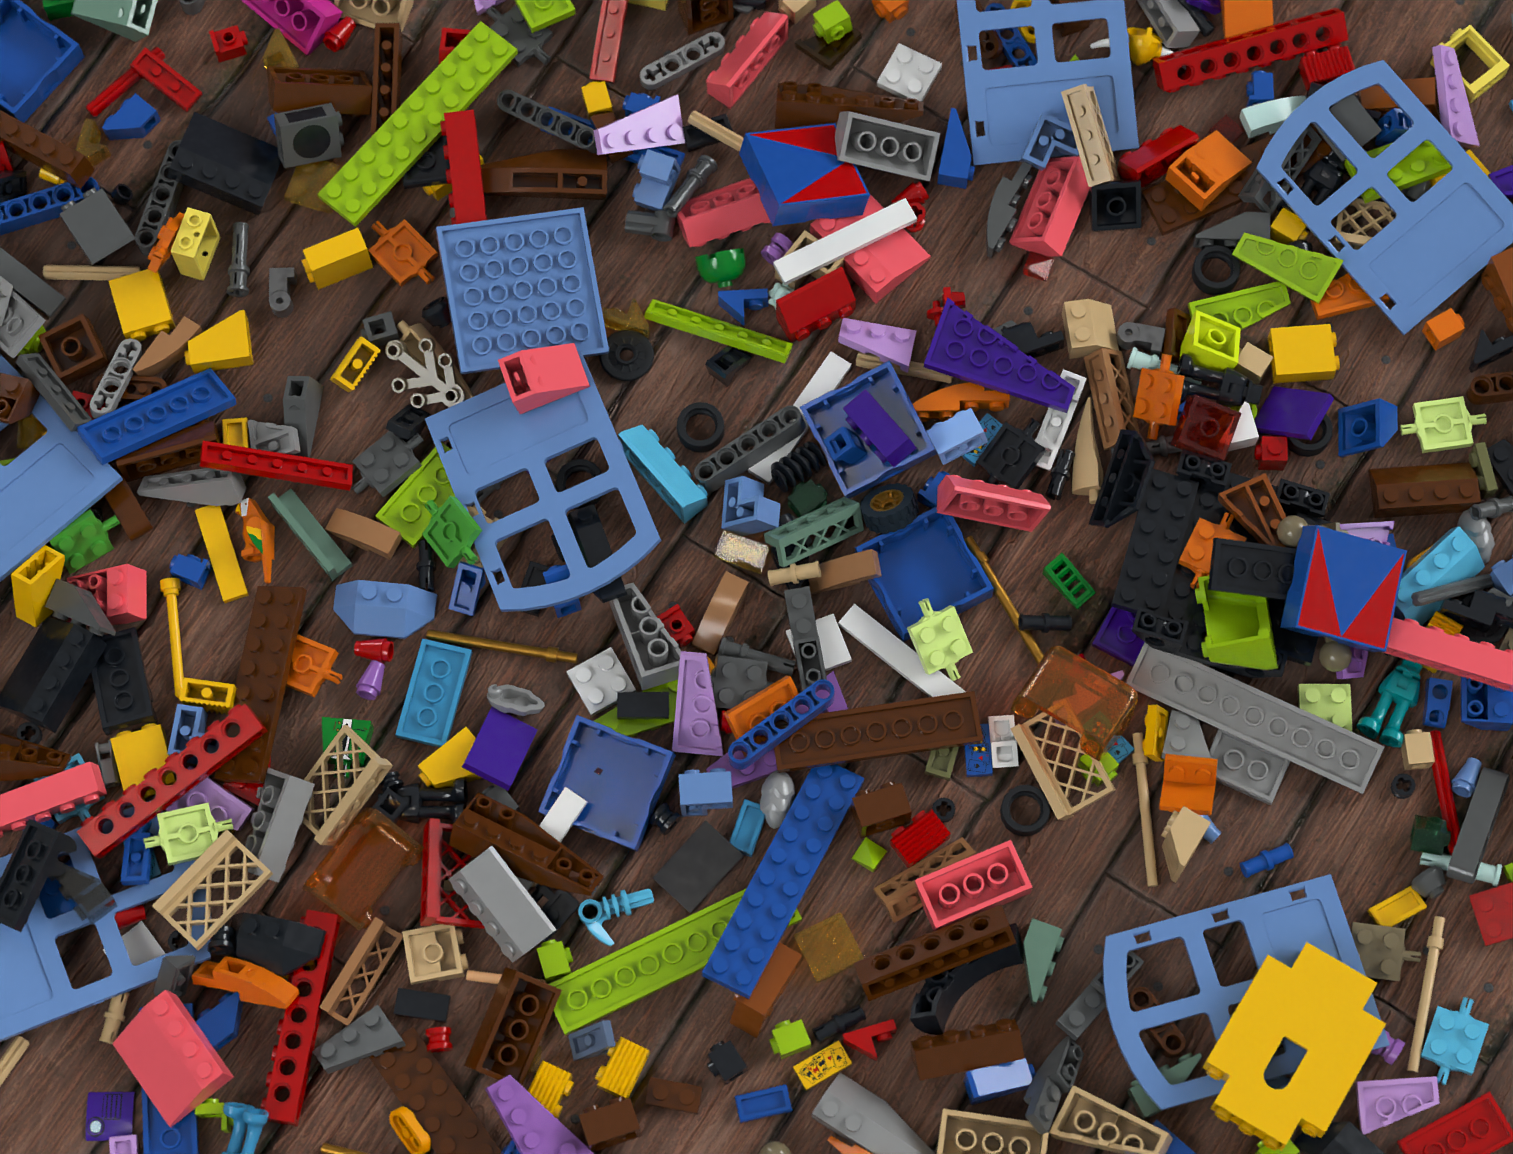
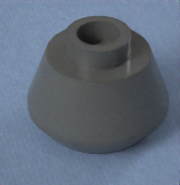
(1429, 882)

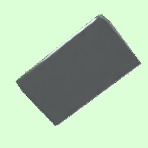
(174, 974)

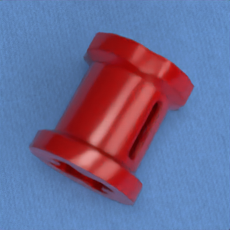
(920, 213)

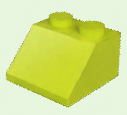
(1211, 342)

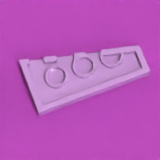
(1452, 98)
(644, 129)

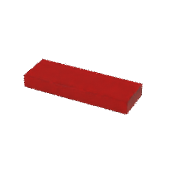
(166, 79)

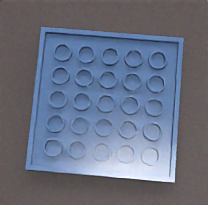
(521, 287)

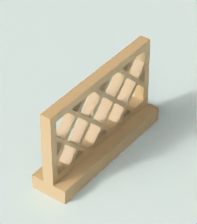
(1090, 135)
(1359, 237)
(1047, 776)
(356, 795)
(201, 872)

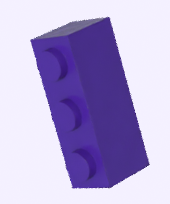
(878, 429)

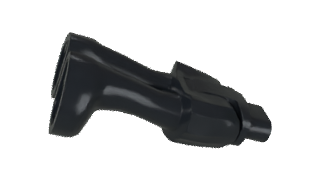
(1324, 177)
(1232, 386)
(416, 795)

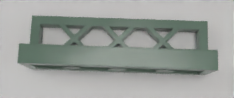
(814, 522)
(310, 533)

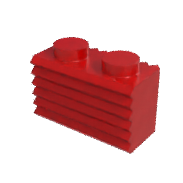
(1325, 66)
(919, 838)

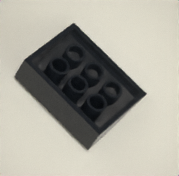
(225, 163)
(51, 673)

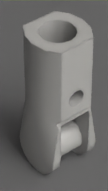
(107, 766)

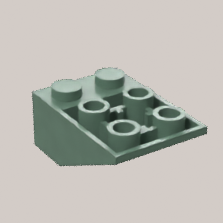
(124, 17)

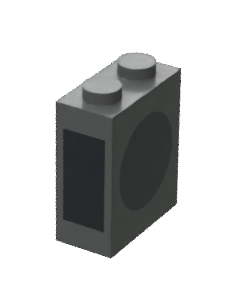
(308, 135)

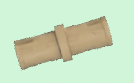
(794, 573)
(114, 1018)

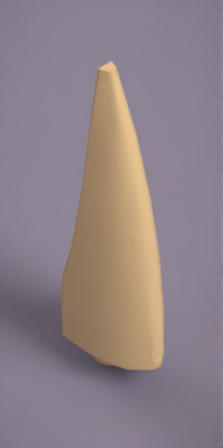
(412, 337)
(1087, 467)

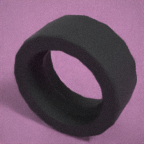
(1208, 286)
(703, 409)
(1311, 450)
(575, 466)
(1014, 827)

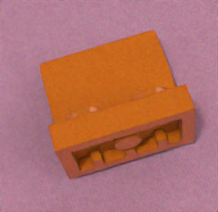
(1188, 783)

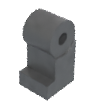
(279, 290)
(1141, 337)

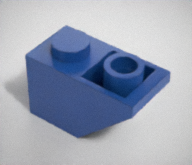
(132, 120)
(555, 574)
(223, 1021)

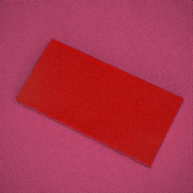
(1471, 1129)

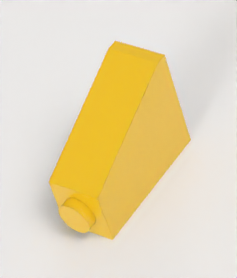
(222, 345)
(34, 583)
(446, 762)

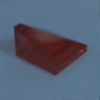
(1038, 266)

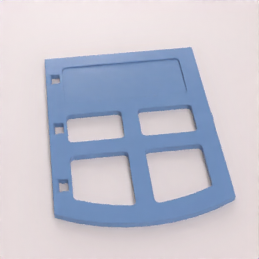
(1015, 97)
(1431, 241)
(498, 442)
(46, 486)
(1273, 928)
(31, 968)

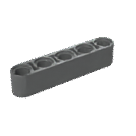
(541, 117)
(156, 208)
(754, 437)
(1478, 825)

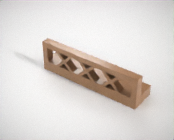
(1107, 395)
(906, 897)
(353, 967)

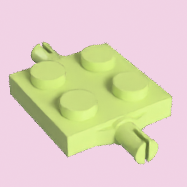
(1443, 424)
(939, 639)
(186, 833)

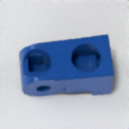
(1393, 126)
(1437, 702)

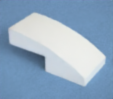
(1002, 741)

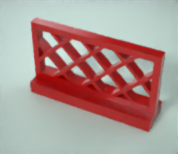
(431, 878)

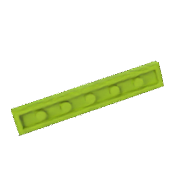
(718, 331)

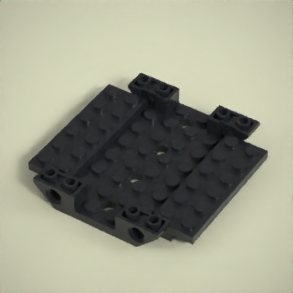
(1159, 587)

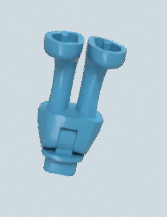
(244, 1119)

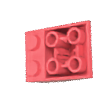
(543, 375)
(118, 591)

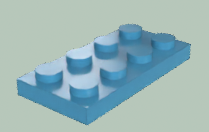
(433, 693)

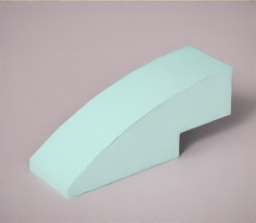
(1268, 115)

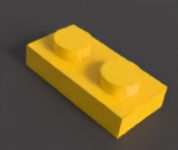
(1156, 727)

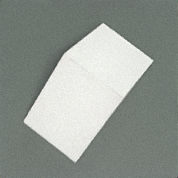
(1246, 431)

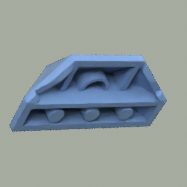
(384, 608)

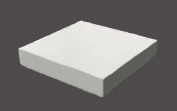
(831, 641)

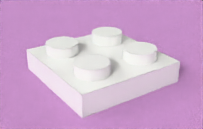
(909, 74)
(600, 680)

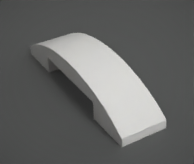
(1057, 422)

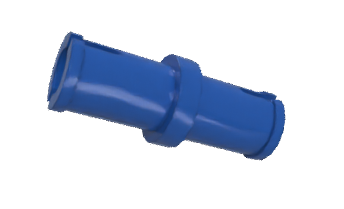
(1266, 860)

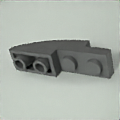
(1002, 208)
(804, 636)
(1092, 1002)
(1050, 1082)

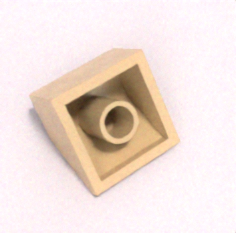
(1088, 327)

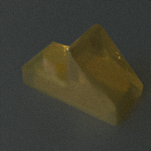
(279, 52)
(89, 145)
(633, 320)

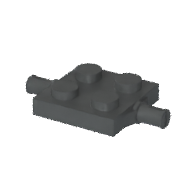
(515, 30)
(387, 463)
(737, 679)

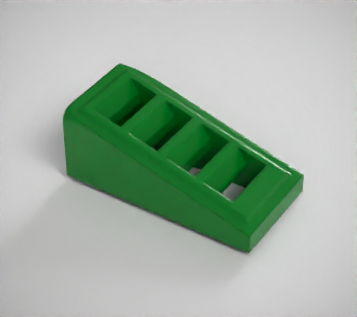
(1061, 586)

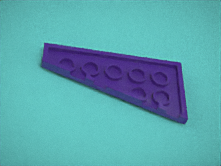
(986, 358)

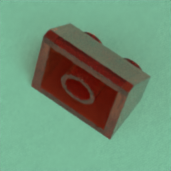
(1205, 428)

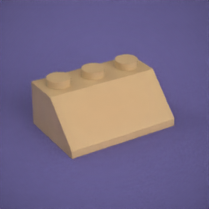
(375, 11)
(1181, 839)

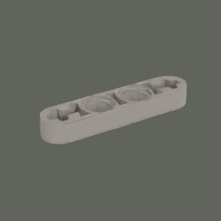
(685, 64)
(117, 379)

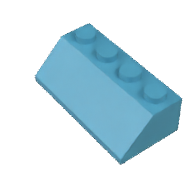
(663, 473)
(1447, 561)

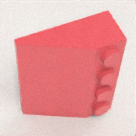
(881, 264)
(171, 1057)

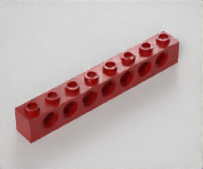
(1167, 66)
(250, 731)
(289, 1111)

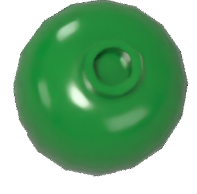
(721, 266)

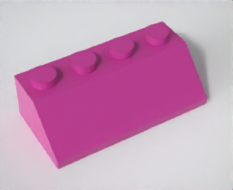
(299, 20)

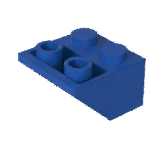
(1486, 706)

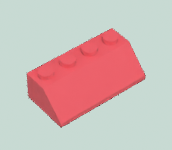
(748, 58)
(1052, 207)
(721, 213)
(991, 503)
(973, 885)

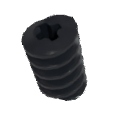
(796, 465)

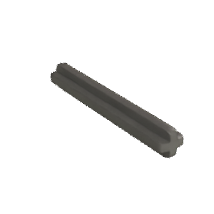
(1451, 590)

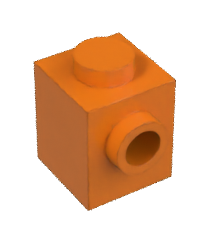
(891, 9)
(1443, 329)

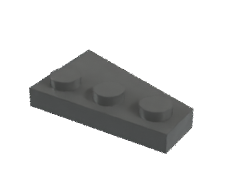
(362, 1038)

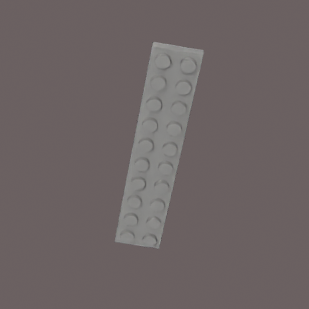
(1256, 717)

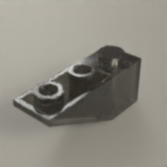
(87, 892)

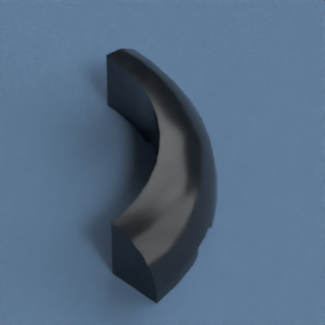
(943, 990)

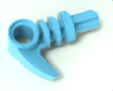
(606, 908)

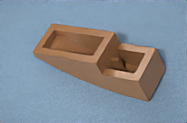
(167, 349)
(364, 533)
(846, 571)
(720, 613)

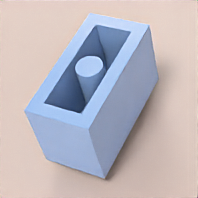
(957, 436)

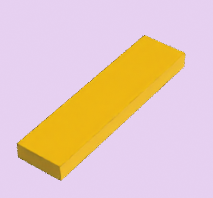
(221, 553)

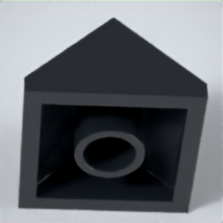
(1115, 205)

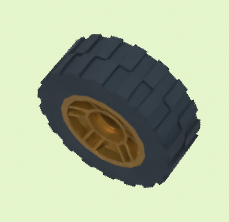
(889, 508)

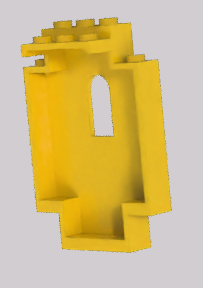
(1314, 1007)

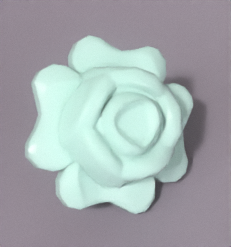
(778, 291)

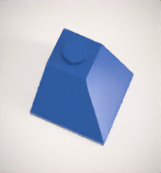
(1366, 426)

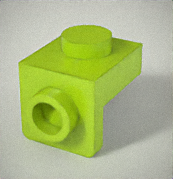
(213, 1109)

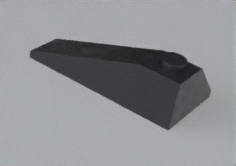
(594, 548)

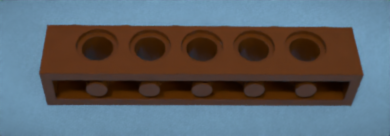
(934, 953)

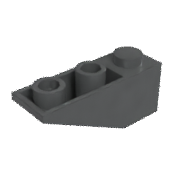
(1230, 231)
(301, 409)
(80, 605)

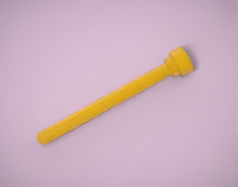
(170, 588)

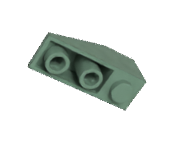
(1038, 951)
(1173, 1075)

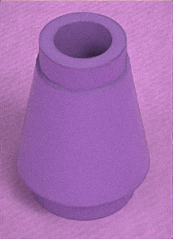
(371, 681)

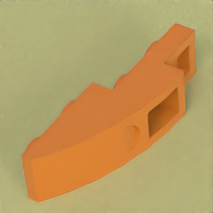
(949, 400)
(250, 980)

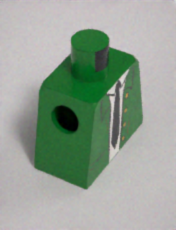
(330, 729)

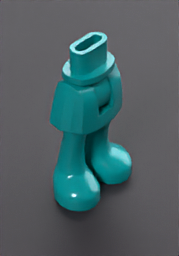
(1402, 688)

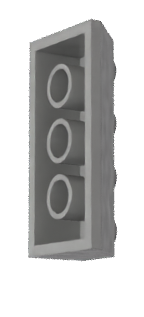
(886, 145)
(502, 904)

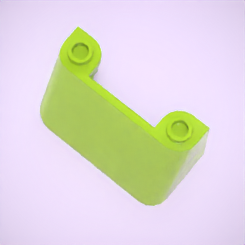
(1237, 628)

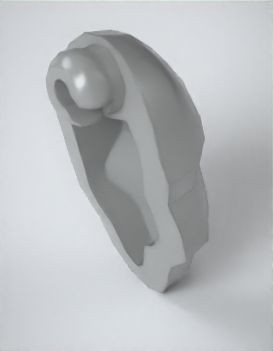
(1479, 532)
(514, 700)
(777, 798)

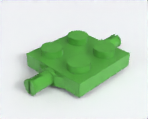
(451, 532)
(84, 540)

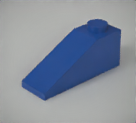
(956, 157)

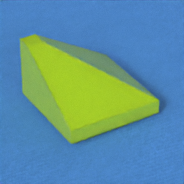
(869, 854)

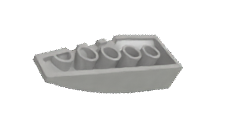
(866, 1120)

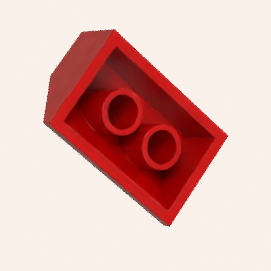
(1156, 156)
(815, 305)

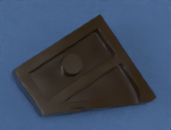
(828, 54)

